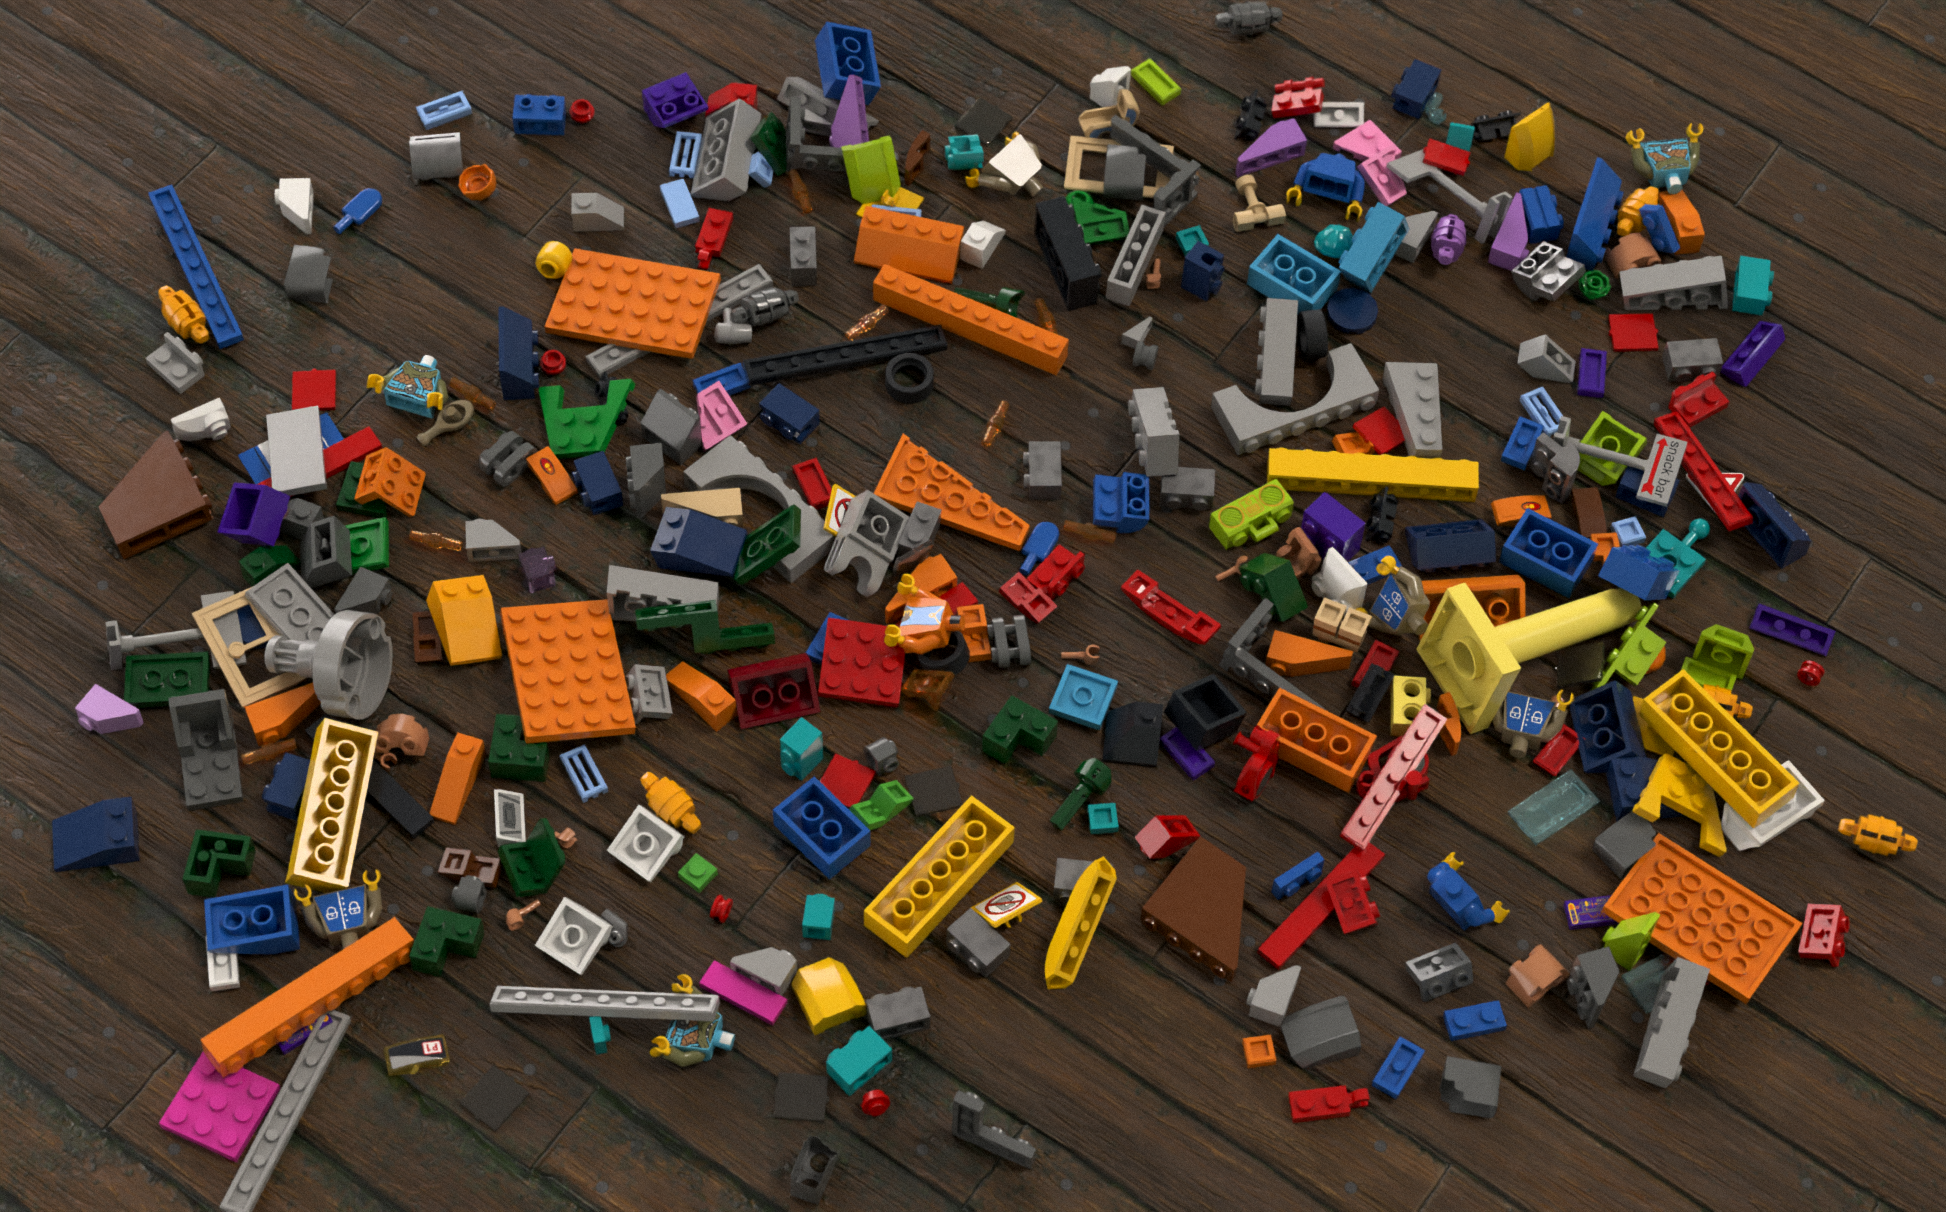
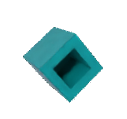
(818, 916)

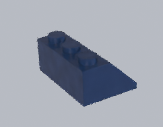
(517, 355)
(1773, 526)
(1451, 545)
(1608, 724)

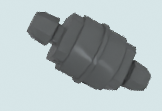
(1248, 17)
(764, 306)

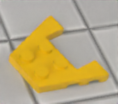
(1685, 791)

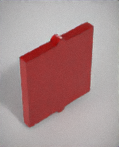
(1446, 157)
(1633, 332)
(314, 389)
(1381, 430)
(847, 780)

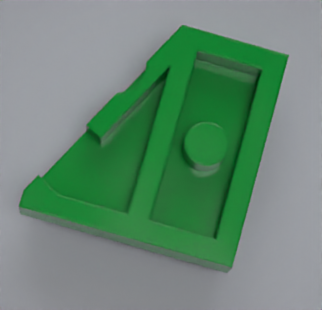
(1100, 223)

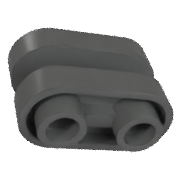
(506, 458)
(1000, 652)

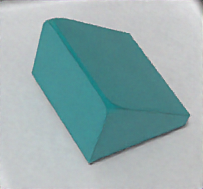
(1460, 136)

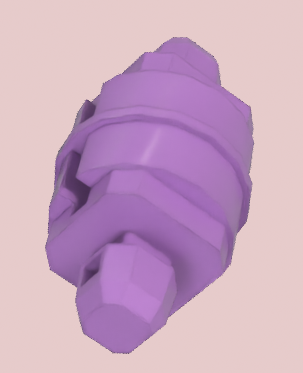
(1448, 239)

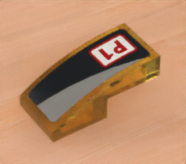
(415, 1054)

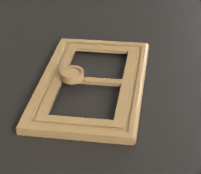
(1080, 144)
(224, 657)

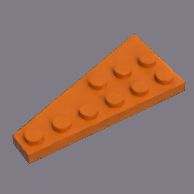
(919, 477)

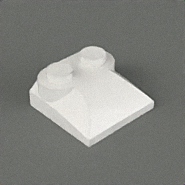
(202, 422)
(1339, 581)
(646, 843)
(574, 935)

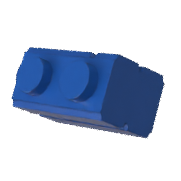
(1541, 214)

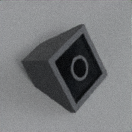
(1133, 734)

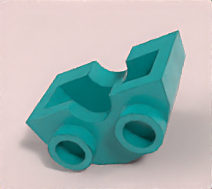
(964, 152)

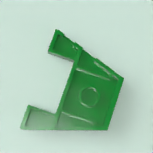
(582, 429)

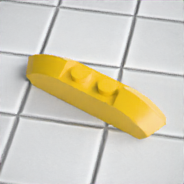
(1078, 923)

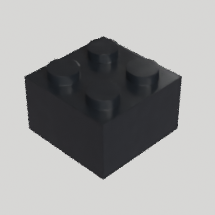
(1205, 712)

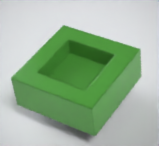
(697, 873)

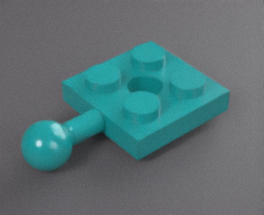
(1679, 552)

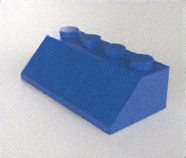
(1595, 216)

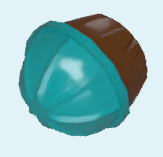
(1332, 242)

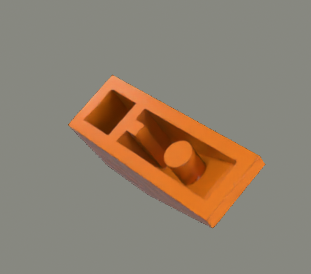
(1684, 221)
(932, 575)
(1301, 656)
(702, 695)
(280, 714)
(457, 777)

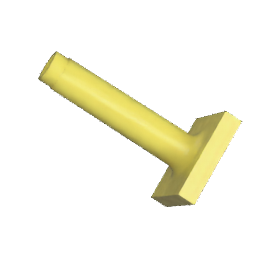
(1483, 660)

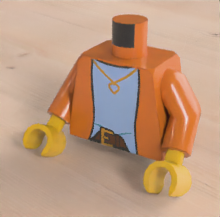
(925, 621)

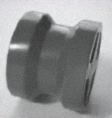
(1145, 355)

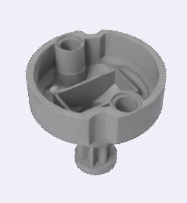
(346, 664)

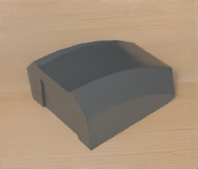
(1322, 1033)

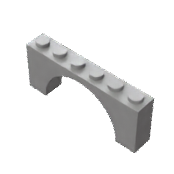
(1253, 426)
(735, 467)

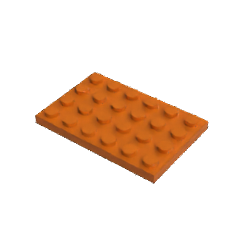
(633, 303)
(567, 671)
(1704, 917)

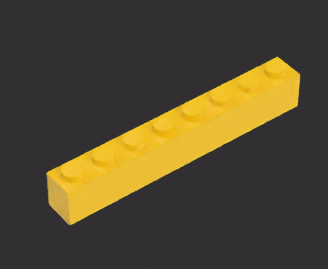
(1371, 473)

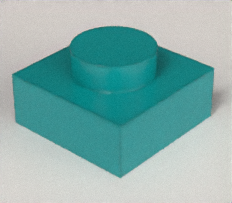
(1189, 237)
(1102, 818)
(600, 1034)

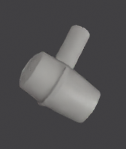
(732, 332)

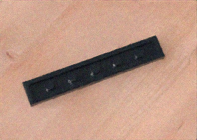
(390, 796)

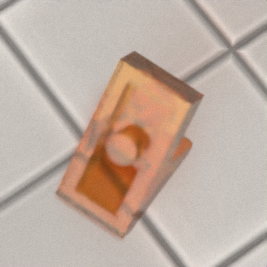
(929, 685)

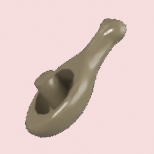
(450, 418)

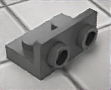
(1441, 971)

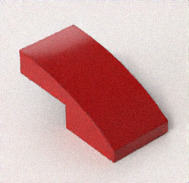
(1028, 600)

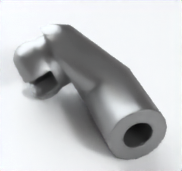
(619, 932)

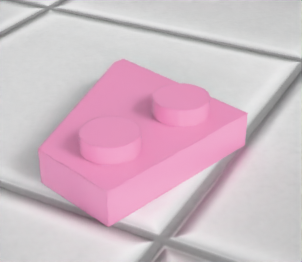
(1365, 142)
(1383, 182)
(717, 415)

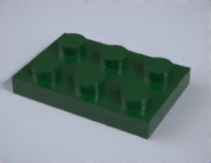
(769, 544)
(162, 676)

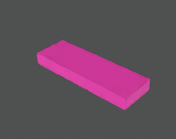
(743, 992)

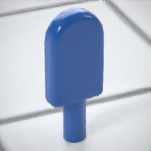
(359, 209)
(1039, 545)

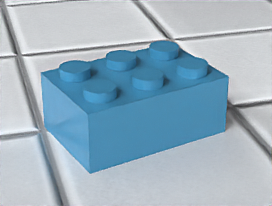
(1373, 247)
(1293, 274)

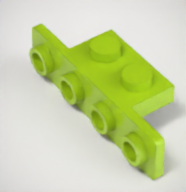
(1636, 652)

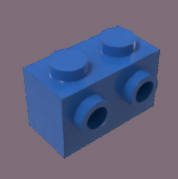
(539, 114)

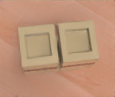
(1346, 633)

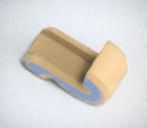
(1098, 120)

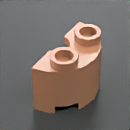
(1632, 252)
(1300, 552)
(401, 732)
(1535, 975)

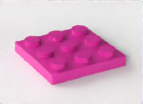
(219, 1110)

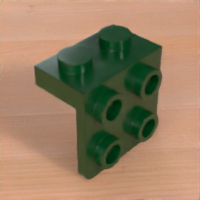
(533, 863)

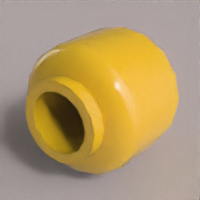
(553, 260)

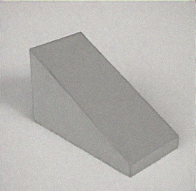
(816, 124)
(1137, 333)

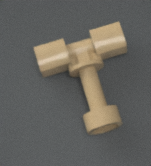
(1256, 211)

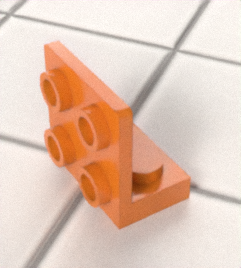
(391, 480)

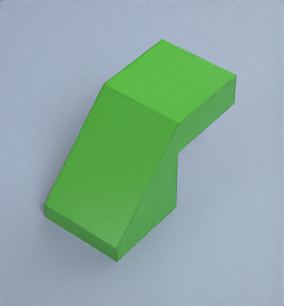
(883, 805)

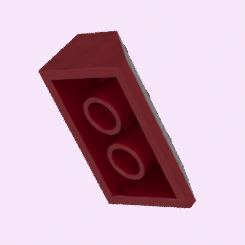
(774, 690)

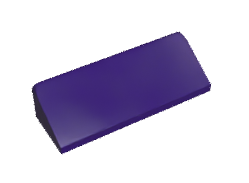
(1753, 352)
(1792, 629)

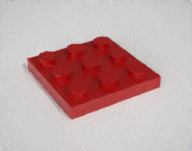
(860, 664)

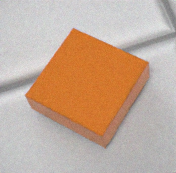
(1259, 1051)

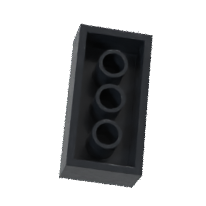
(1067, 253)

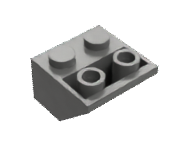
(673, 426)
(645, 477)
(325, 552)
(1592, 983)

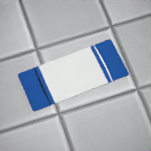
(258, 458)

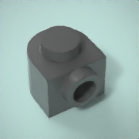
(882, 755)
(469, 894)

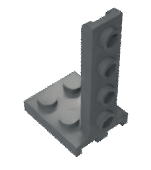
(806, 155)
(1183, 177)
(1249, 667)

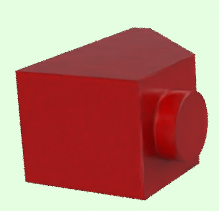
(731, 93)
(1166, 835)

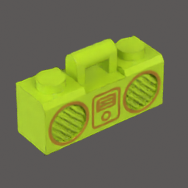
(1252, 515)

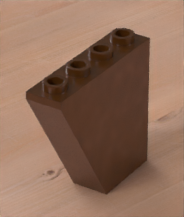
(155, 499)
(1201, 908)

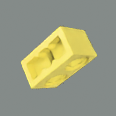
(1404, 705)

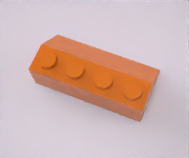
(909, 244)
(1498, 596)
(1317, 739)

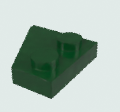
(771, 142)
(346, 500)

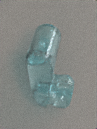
(1431, 108)

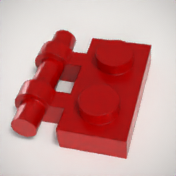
(1298, 103)

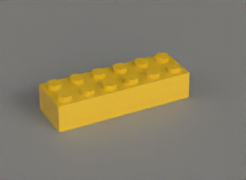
(1718, 748)
(332, 807)
(938, 876)

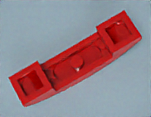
(1167, 611)

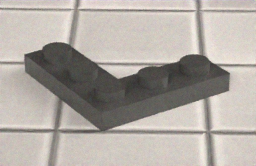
(968, 1125)

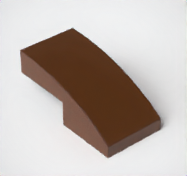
(915, 157)
(1589, 511)
(426, 638)
(460, 863)

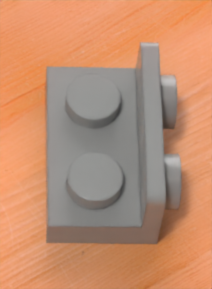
(176, 363)
(648, 692)

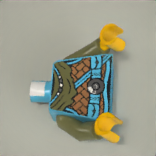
(1666, 161)
(413, 387)
(691, 1040)

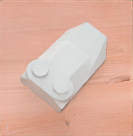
(1800, 807)

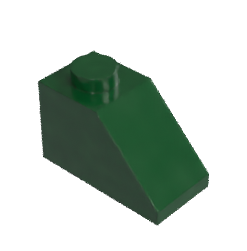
(266, 561)

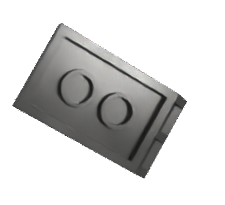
(207, 749)

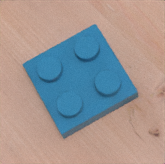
(1083, 697)

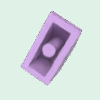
(106, 712)

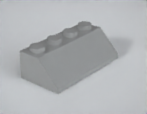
(726, 152)

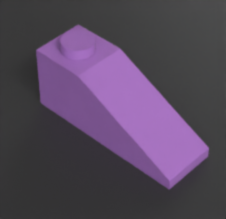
(850, 120)
(1277, 145)
(1511, 239)

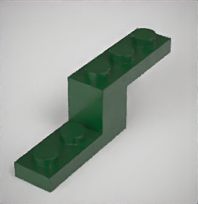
(705, 626)

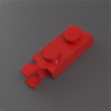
(712, 236)
(1325, 1103)

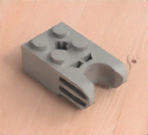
(867, 540)

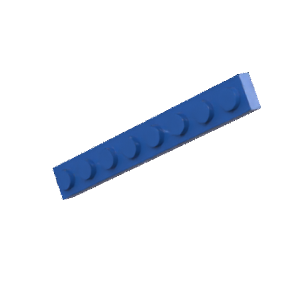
(196, 266)

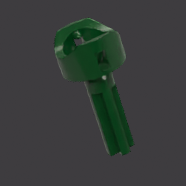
(1006, 301)
(1083, 790)

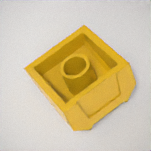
(1532, 139)
(827, 995)

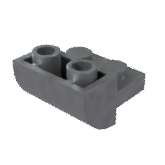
(436, 156)
(1546, 273)
(1556, 466)

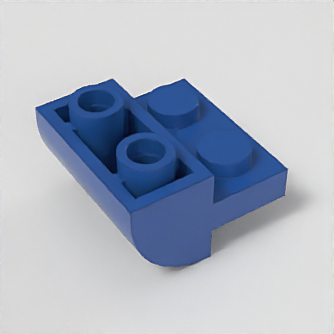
(1121, 501)

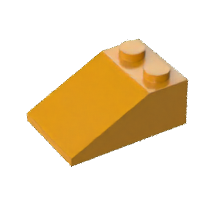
(465, 619)

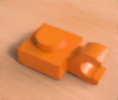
(1605, 544)

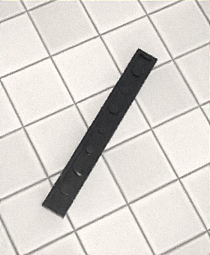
(843, 355)

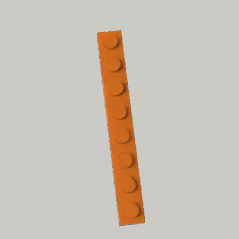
(970, 319)
(308, 997)

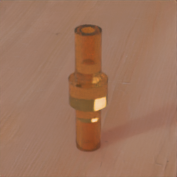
(800, 191)
(1046, 318)
(866, 322)
(472, 393)
(995, 423)
(1089, 531)
(436, 540)
(268, 751)

